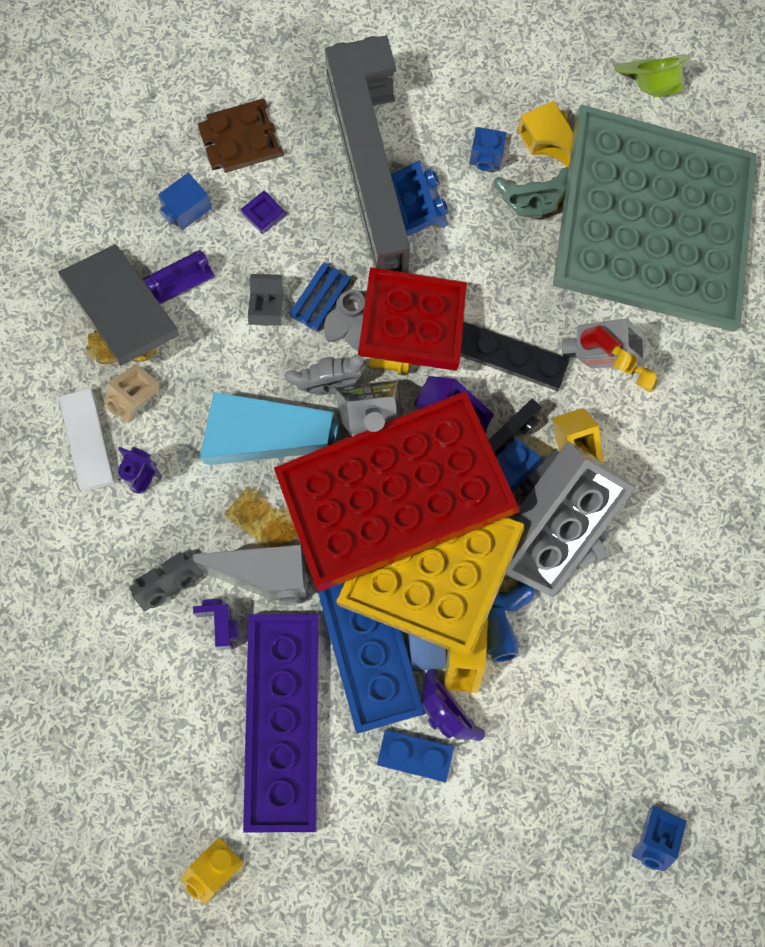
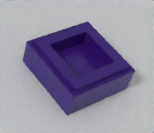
(263, 212)

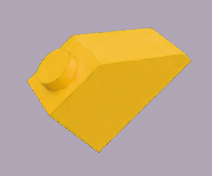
(580, 430)

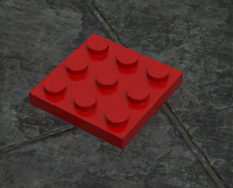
(413, 319)

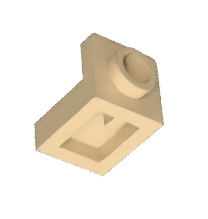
(129, 392)

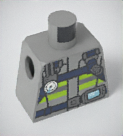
(368, 405)

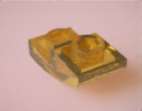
(260, 521)

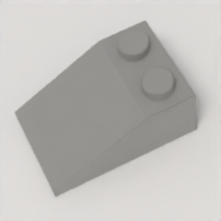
(269, 572)

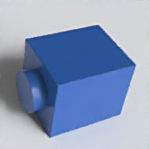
(184, 202)

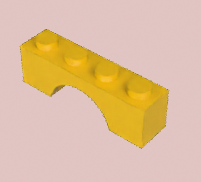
(547, 132)

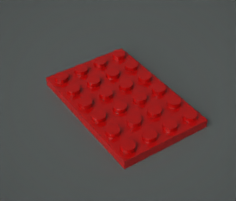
(394, 491)

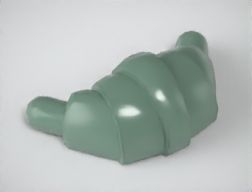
(534, 197)

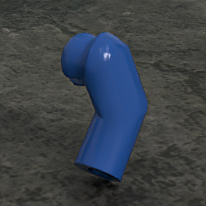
(515, 598)

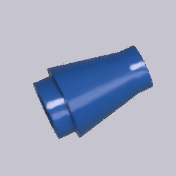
(501, 639)

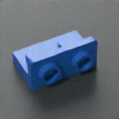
(419, 198)

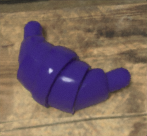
(445, 711)

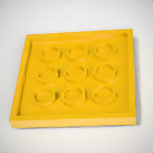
(441, 590)

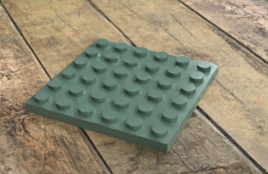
(656, 219)

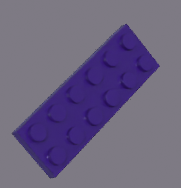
(281, 724)

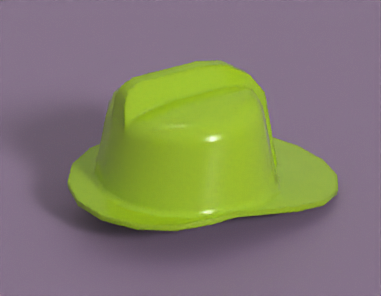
(657, 76)

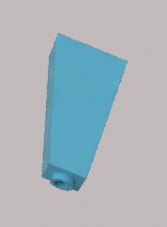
(262, 429)

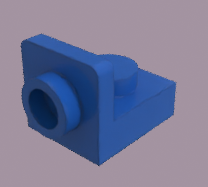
(487, 149)
(660, 839)

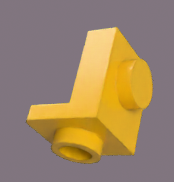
(211, 871)

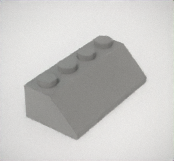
(565, 517)

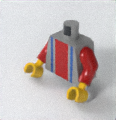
(611, 345)

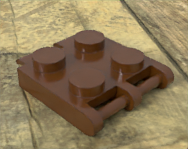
(239, 137)

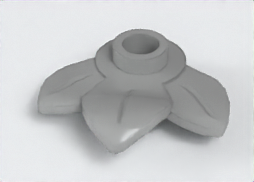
(344, 322)

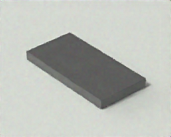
(118, 304)

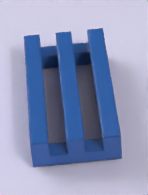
(334, 274)

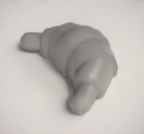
(327, 375)

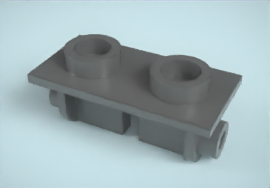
(152, 590)

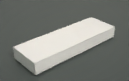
(86, 440)

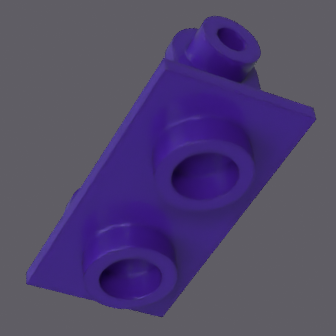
(179, 276)
(137, 469)

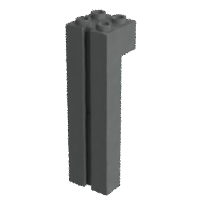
(357, 82)

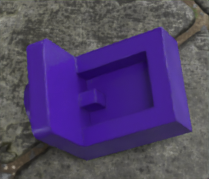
(225, 628)

